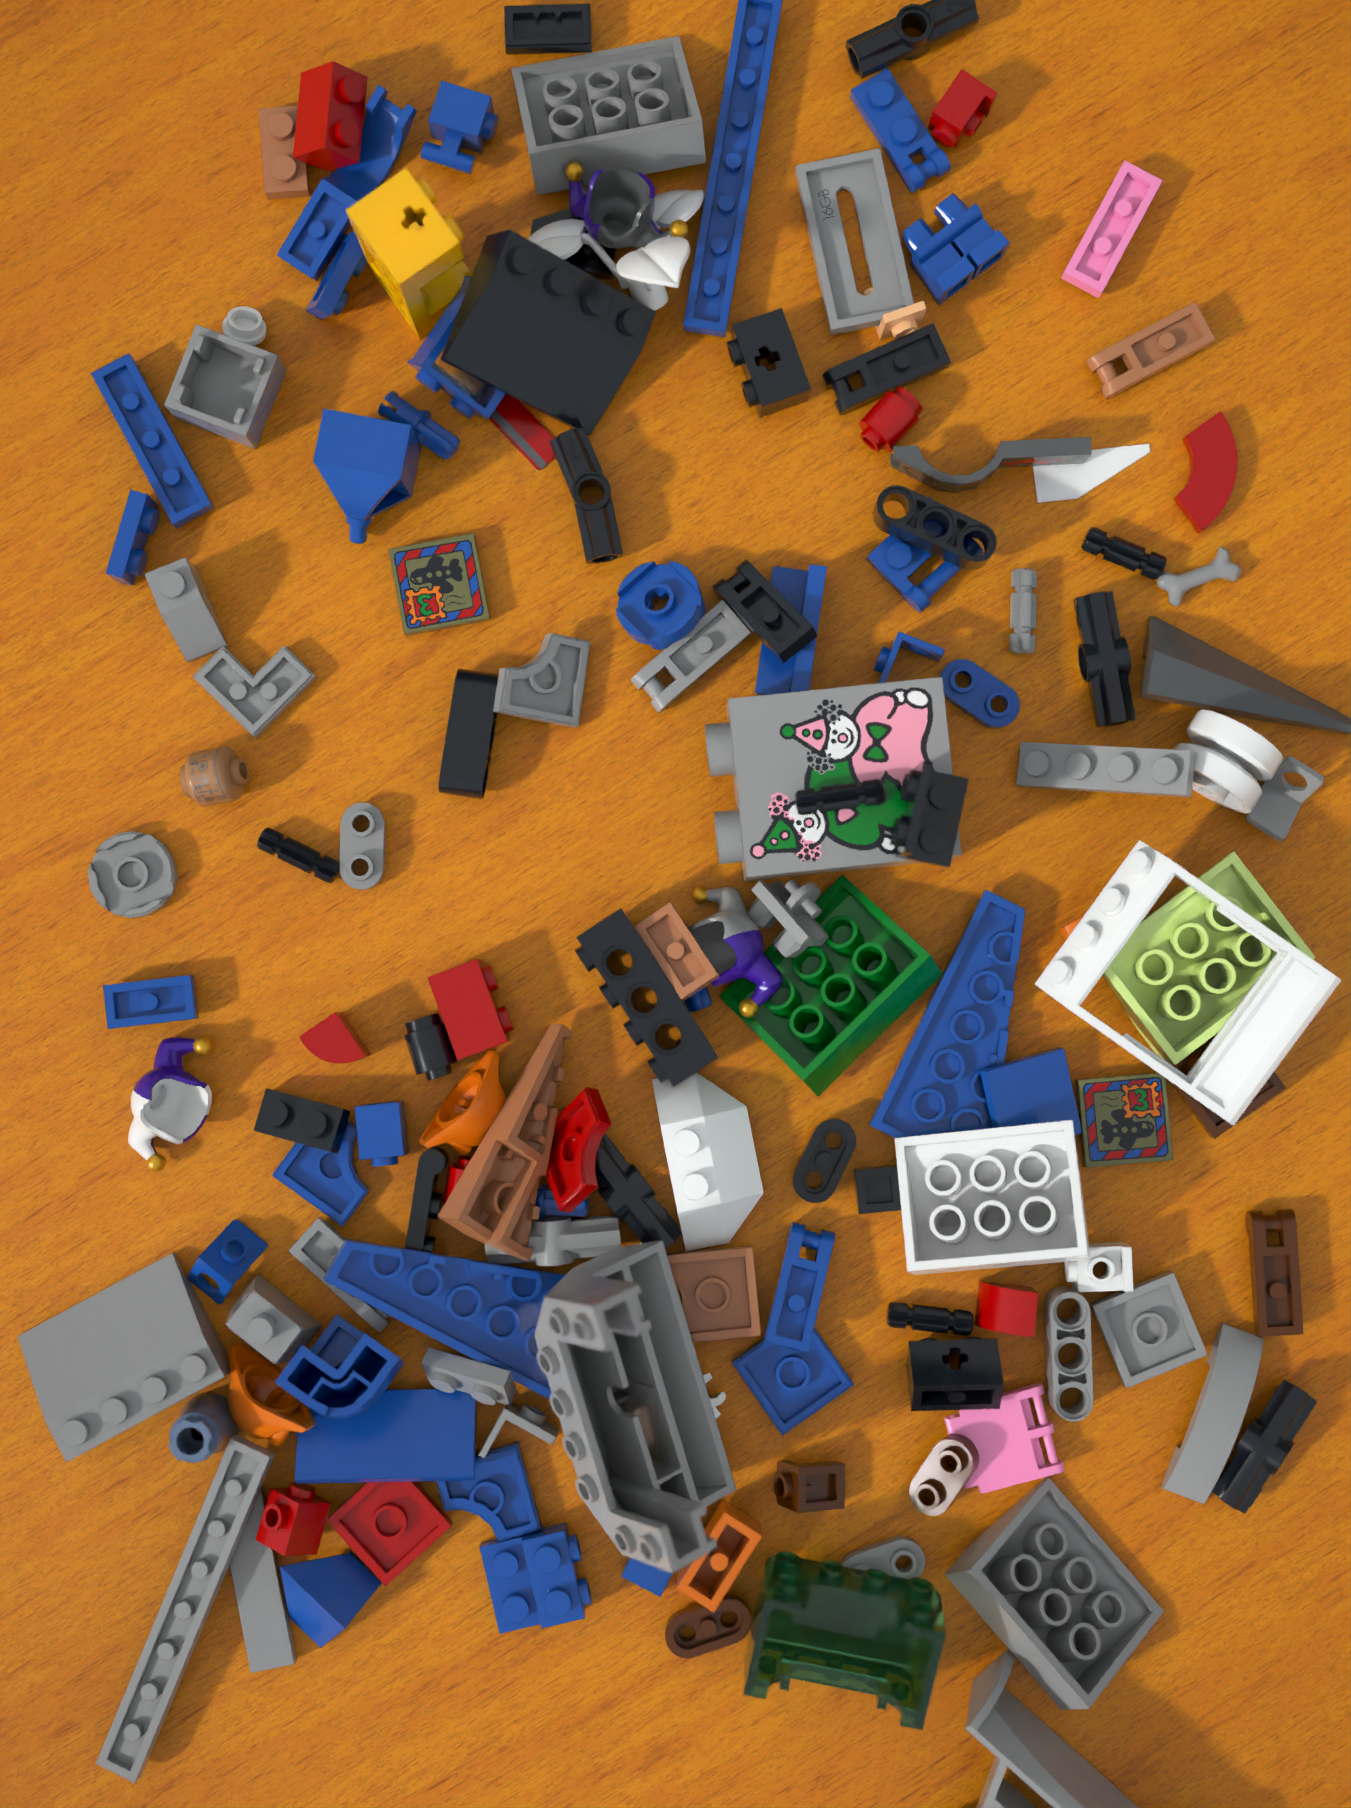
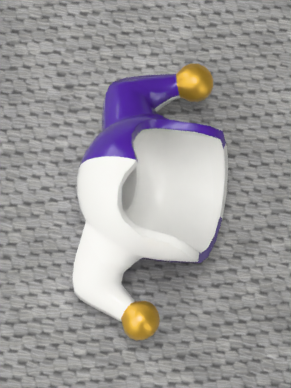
(169, 1100)

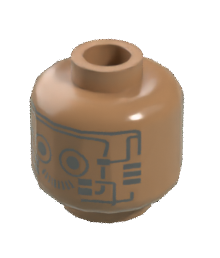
(214, 776)

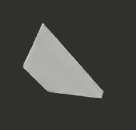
(1075, 480)

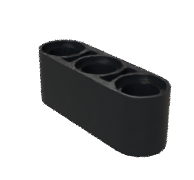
(956, 526)
(469, 735)

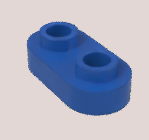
(977, 697)

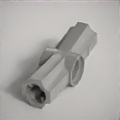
(563, 1239)

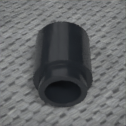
(430, 1047)

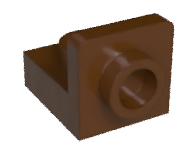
(810, 1485)

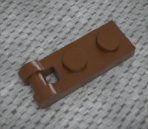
(1275, 1274)

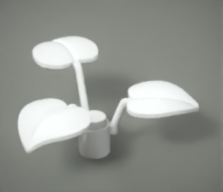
(642, 270)

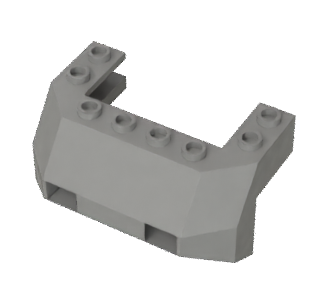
(634, 1404)

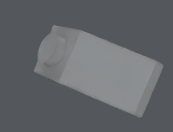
(186, 609)

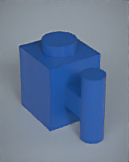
(460, 121)

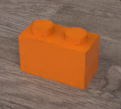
(714, 1573)

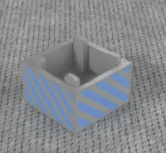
(225, 386)

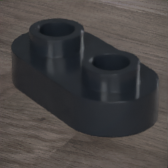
(825, 1160)

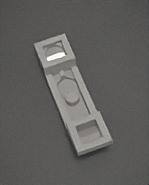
(1217, 1414)

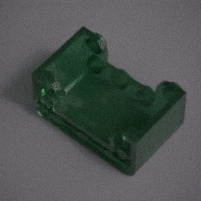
(846, 1633)

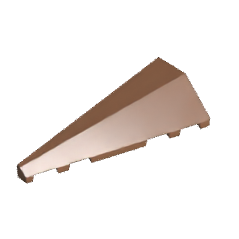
(501, 1182)

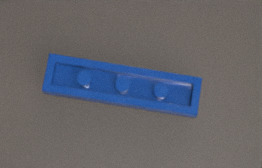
(152, 440)

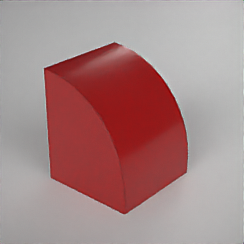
(335, 1040)
(1006, 1308)

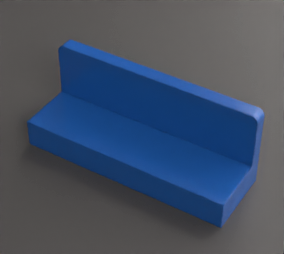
(805, 593)

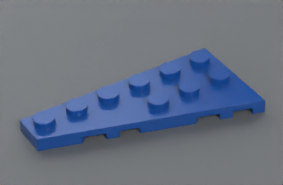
(960, 1032)
(460, 1301)

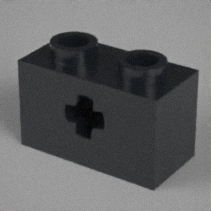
(771, 339)
(954, 1374)

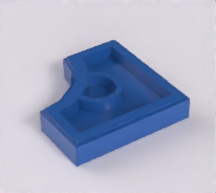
(325, 1177)
(498, 1493)

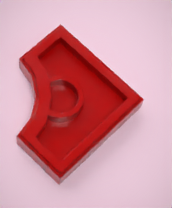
(575, 1148)

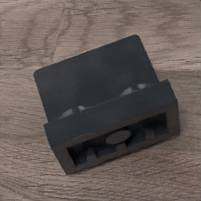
(930, 816)

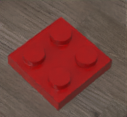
(389, 1525)

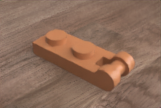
(1152, 349)

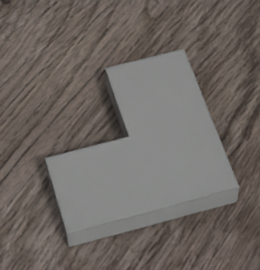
(259, 697)

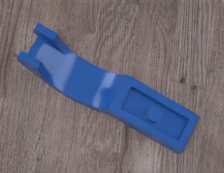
(325, 215)

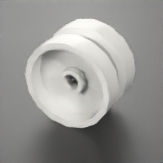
(1229, 760)

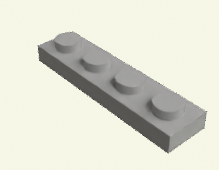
(1106, 769)

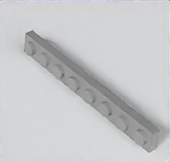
(185, 1608)

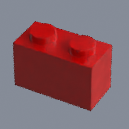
(330, 116)
(470, 1008)

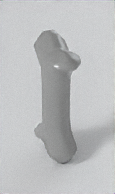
(1218, 568)

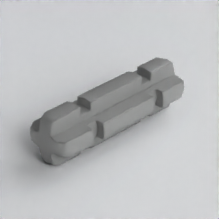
(1023, 611)

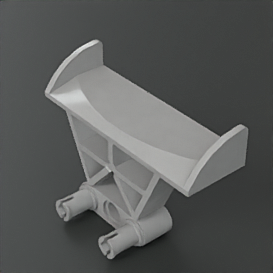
(1030, 1751)

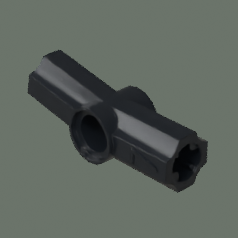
(580, 471)
(632, 1196)
(1264, 1446)

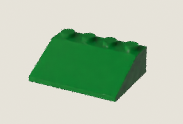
(840, 992)

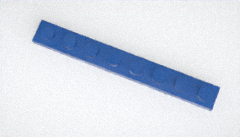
(732, 167)

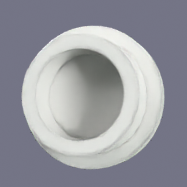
(244, 325)

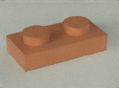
(282, 173)
(676, 951)

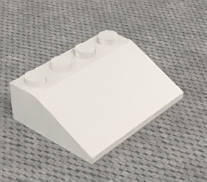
(991, 1198)

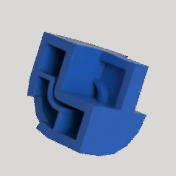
(341, 1372)

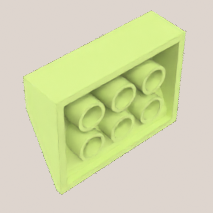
(1193, 964)

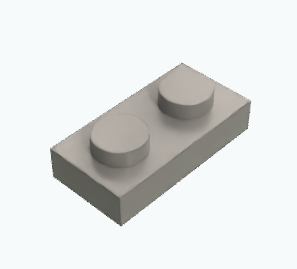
(482, 1381)

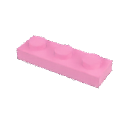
(1111, 229)

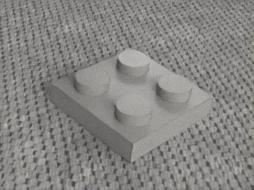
(1148, 1329)

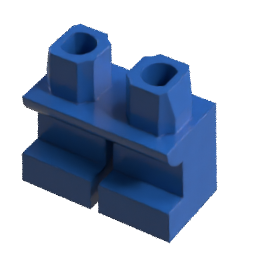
(957, 251)

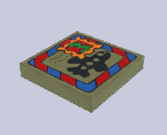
(439, 584)
(1124, 1119)

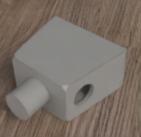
(271, 1321)

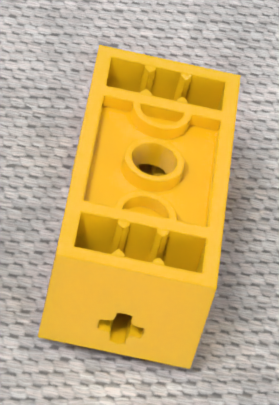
(414, 260)

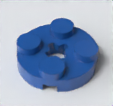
(664, 625)

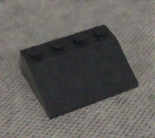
(546, 331)

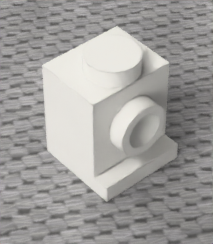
(1118, 1269)

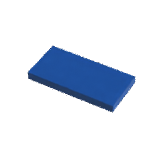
(398, 1439)

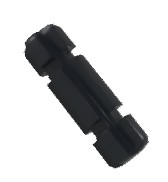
(1124, 553)
(839, 797)
(298, 855)
(930, 1318)

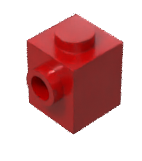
(293, 1520)

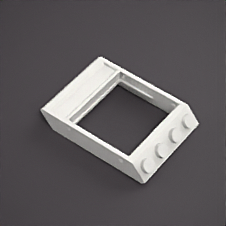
(1255, 1033)

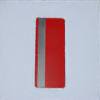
(523, 431)

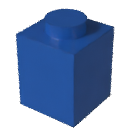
(382, 1132)

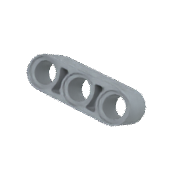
(1077, 1372)

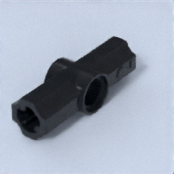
(889, 44)
(1104, 659)

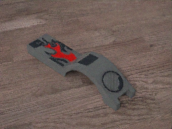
(1008, 454)

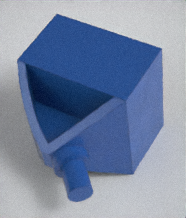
(366, 465)

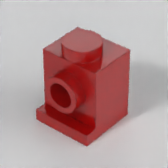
(961, 109)

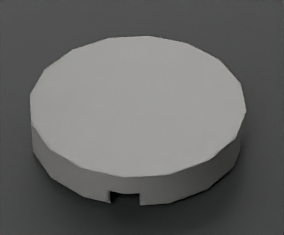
(133, 874)

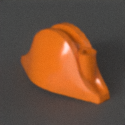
(468, 1108)
(258, 1403)

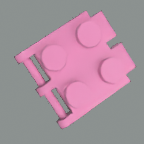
(1008, 1440)

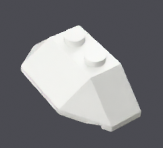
(708, 1159)

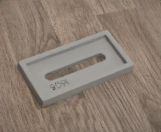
(866, 181)

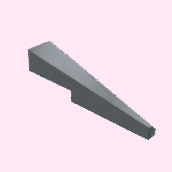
(1199, 675)

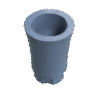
(212, 1418)

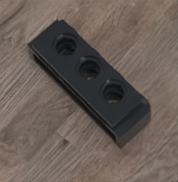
(618, 934)

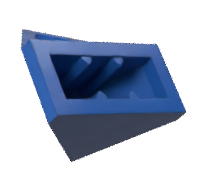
(327, 1593)

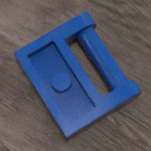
(900, 560)

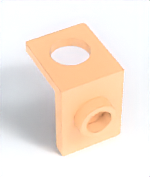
(901, 321)

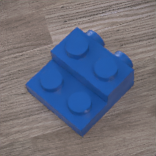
(536, 1579)

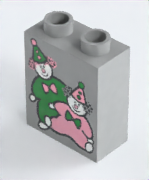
(815, 742)

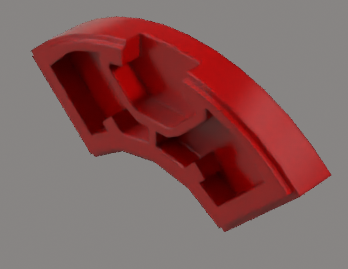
(1211, 471)

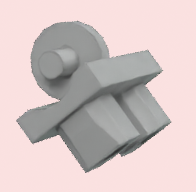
(795, 911)

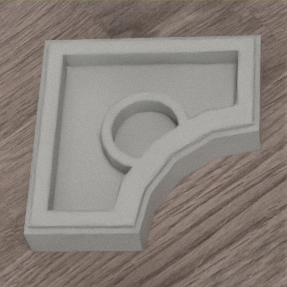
(548, 685)

